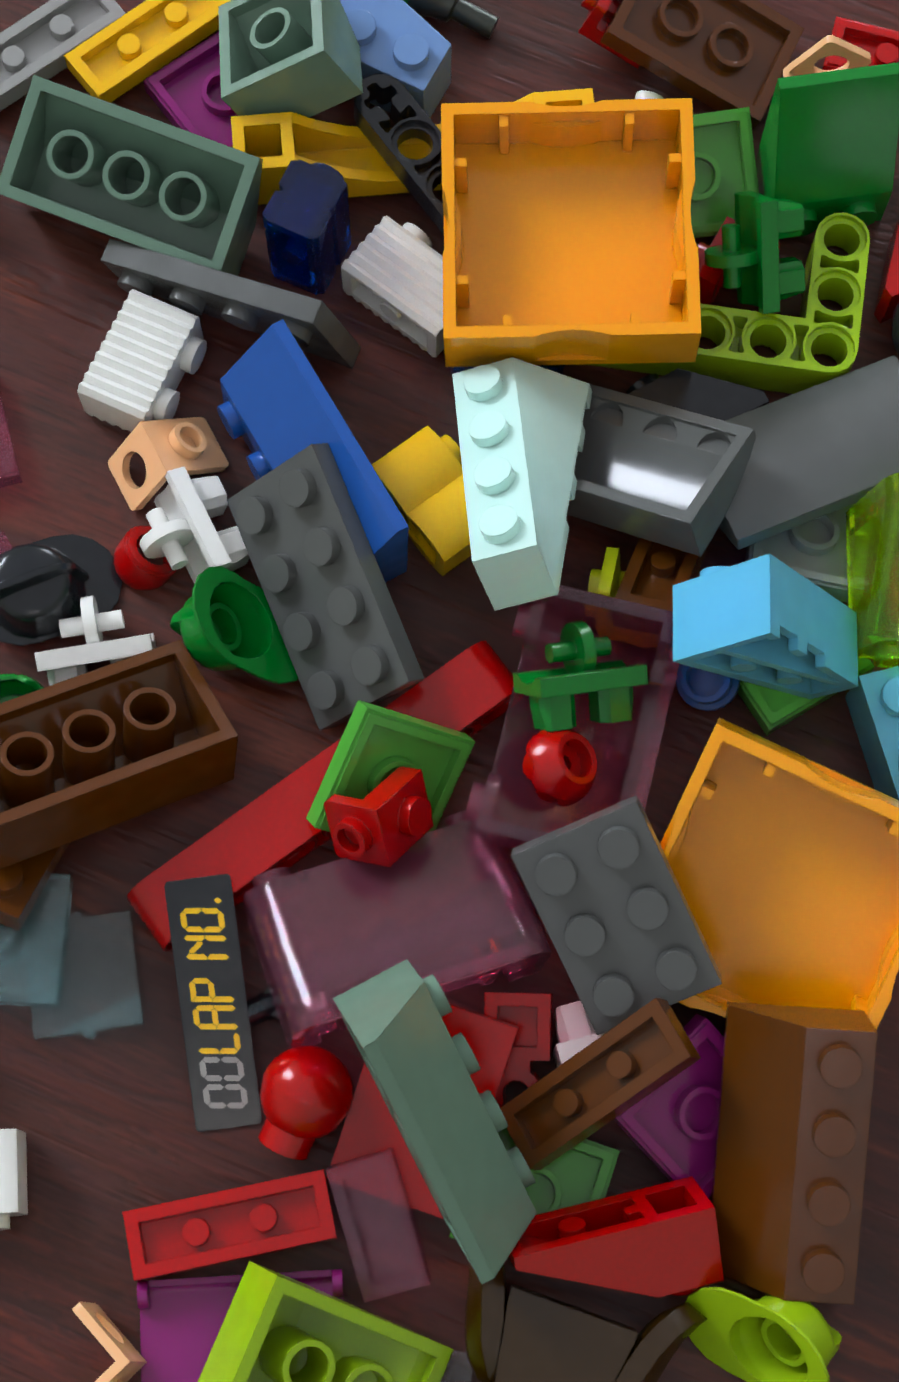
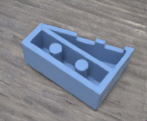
(401, 45)

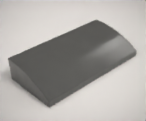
(816, 452)
(657, 470)

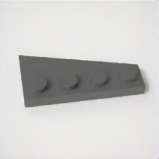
(232, 299)

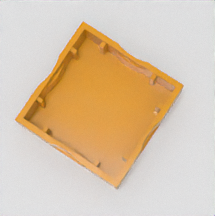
(569, 233)
(788, 877)

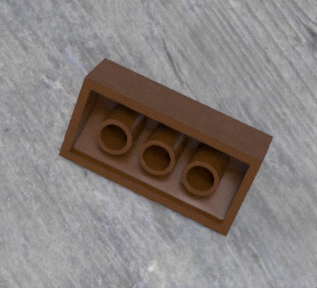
(108, 750)
(793, 1148)

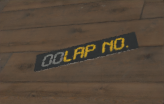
(213, 1002)

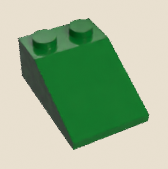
(832, 142)

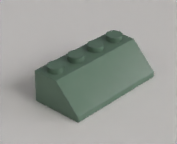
(132, 177)
(441, 1113)

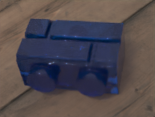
(308, 225)

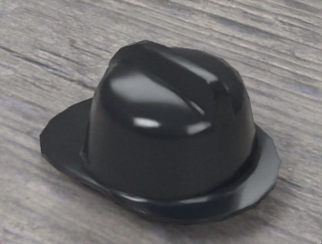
(46, 583)

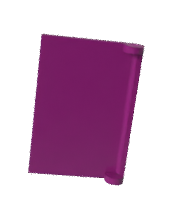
(186, 1314)

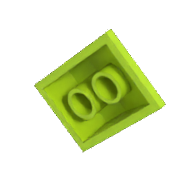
(301, 1334)

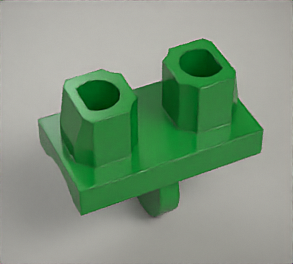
(752, 251)
(606, 682)

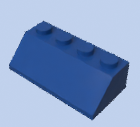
(282, 409)

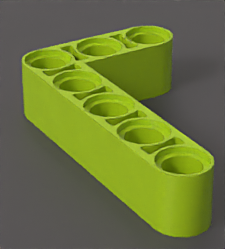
(791, 337)

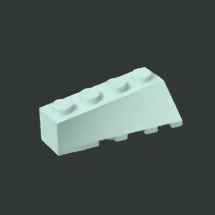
(518, 470)

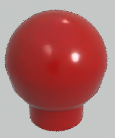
(303, 1099)

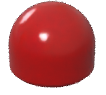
(136, 570)

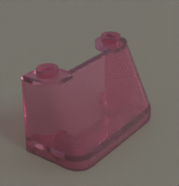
(626, 751)
(442, 906)

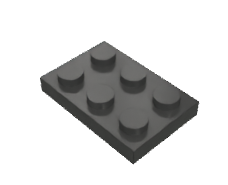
(616, 914)

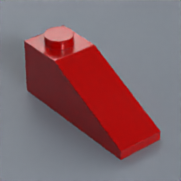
(632, 1242)

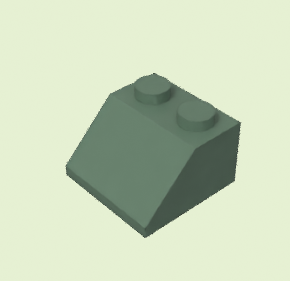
(287, 56)

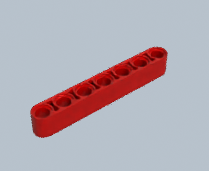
(274, 826)

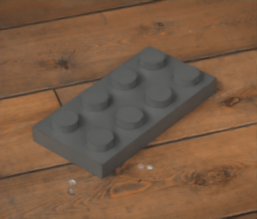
(324, 586)

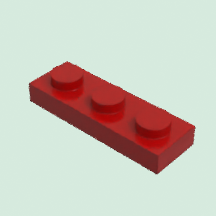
(229, 1225)

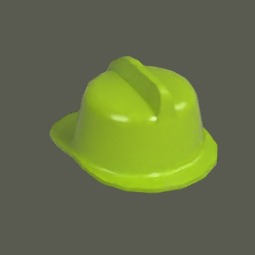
(763, 1336)

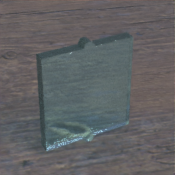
(97, 980)

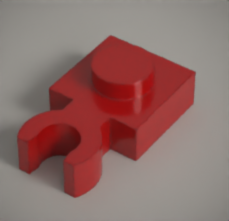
(534, 1036)

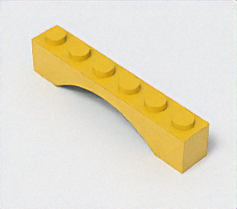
(292, 136)

